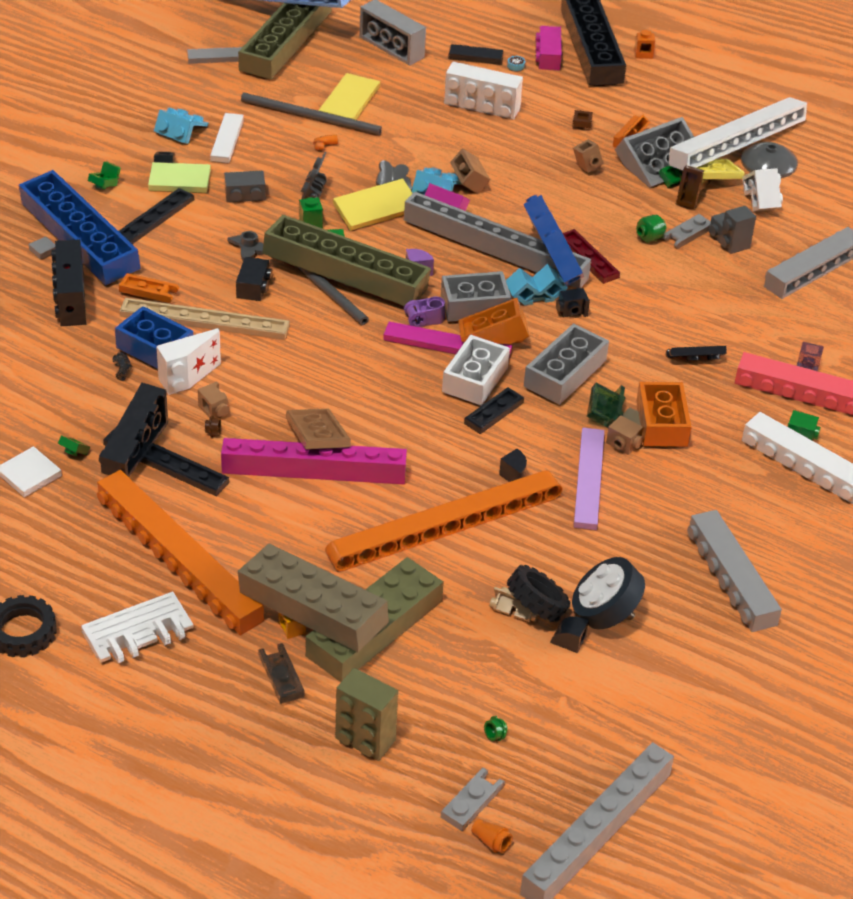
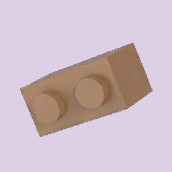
(470, 171)

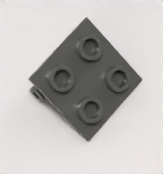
(315, 180)

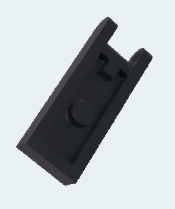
(693, 353)

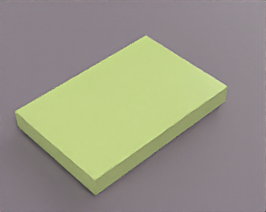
(179, 175)

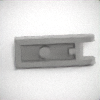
(688, 231)
(471, 800)

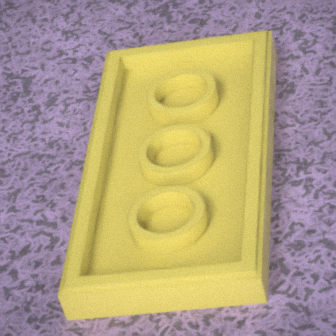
(350, 96)
(373, 204)

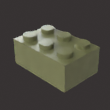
(366, 714)

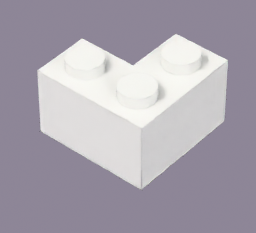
(764, 189)

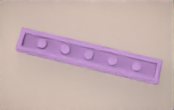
(589, 479)

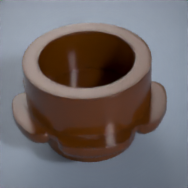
(213, 426)

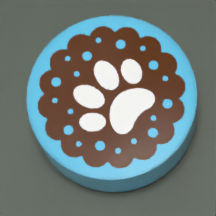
(516, 63)

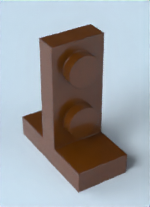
(690, 186)

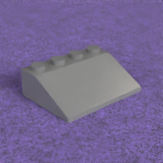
(649, 150)

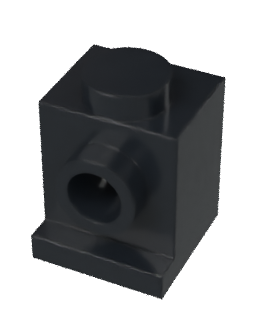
(573, 303)

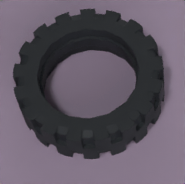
(538, 593)
(31, 643)

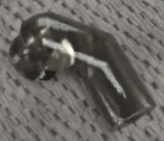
(125, 365)

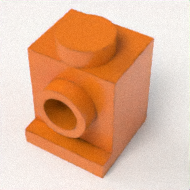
(644, 45)

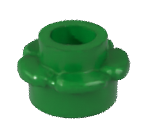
(495, 728)

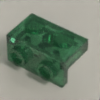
(605, 404)

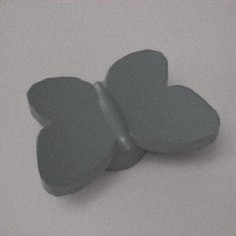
(389, 173)
(248, 244)

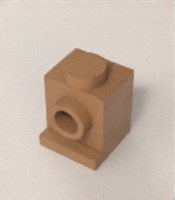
(213, 401)

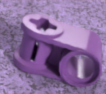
(427, 311)

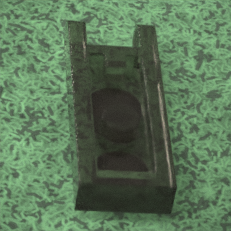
(282, 674)

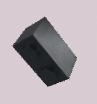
(253, 279)

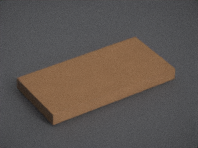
(318, 428)

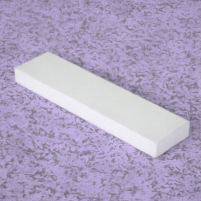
(227, 138)

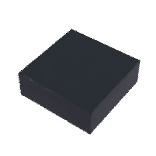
(165, 157)

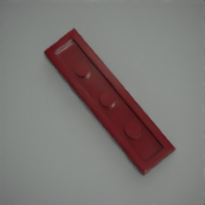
(600, 266)

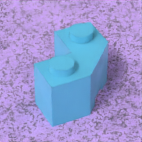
(542, 286)

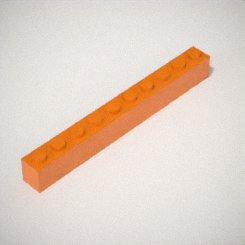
(180, 552)

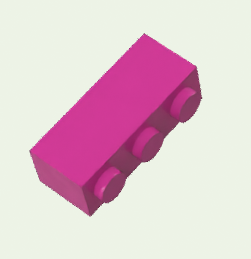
(548, 47)

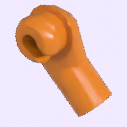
(319, 142)

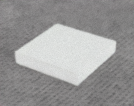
(29, 471)

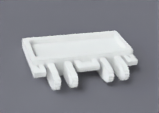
(137, 627)

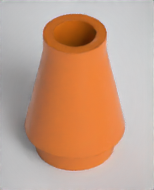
(493, 835)

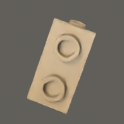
(506, 601)

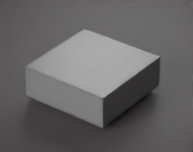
(42, 247)

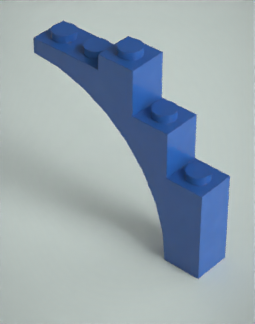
(553, 239)

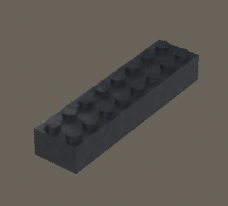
(594, 42)

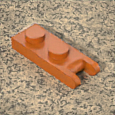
(147, 287)

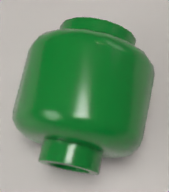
(651, 228)

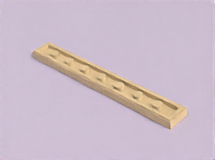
(211, 318)

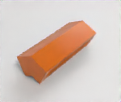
(633, 126)

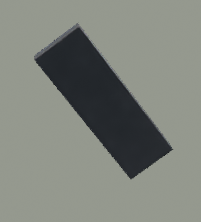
(475, 54)
(494, 410)

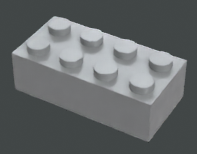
(392, 32)
(566, 363)

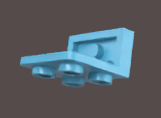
(177, 124)
(435, 177)

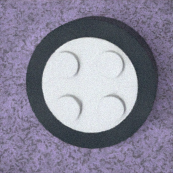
(609, 593)

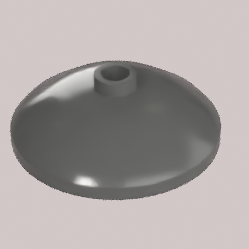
(769, 156)

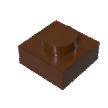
(582, 119)

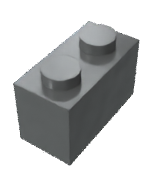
(245, 186)

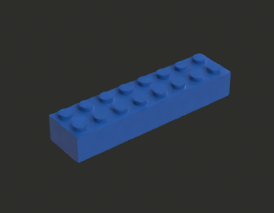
(73, 218)

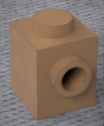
(588, 156)
(624, 435)

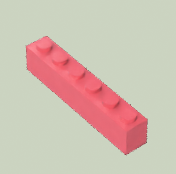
(795, 383)

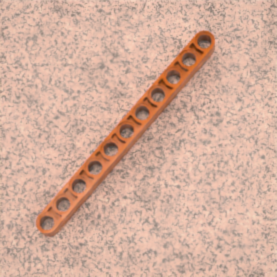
(442, 520)

